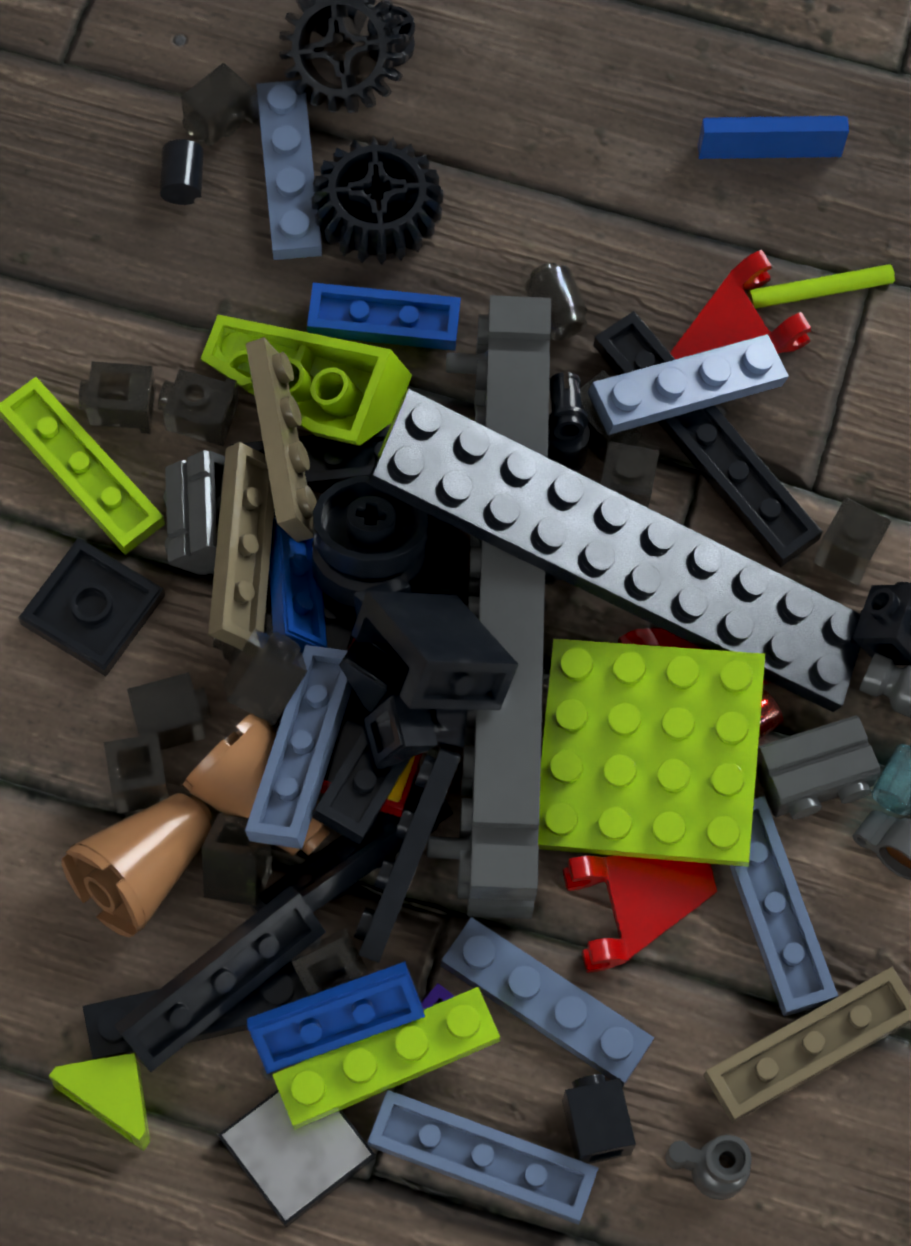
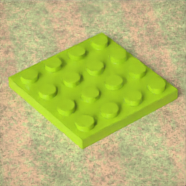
(650, 752)

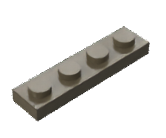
(283, 451)
(242, 547)
(810, 1045)

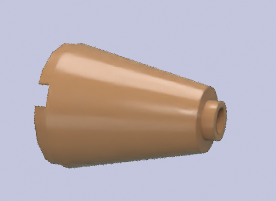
(233, 773)
(138, 861)

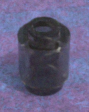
(567, 305)

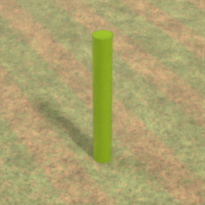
(821, 286)

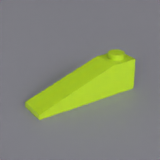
(339, 385)

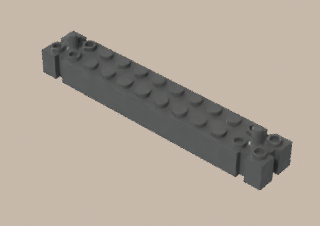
(507, 596)

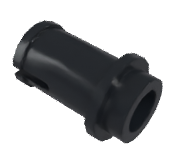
(567, 415)

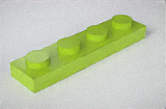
(81, 465)
(386, 1059)

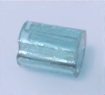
(894, 783)

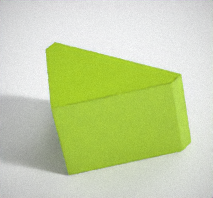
(110, 1092)

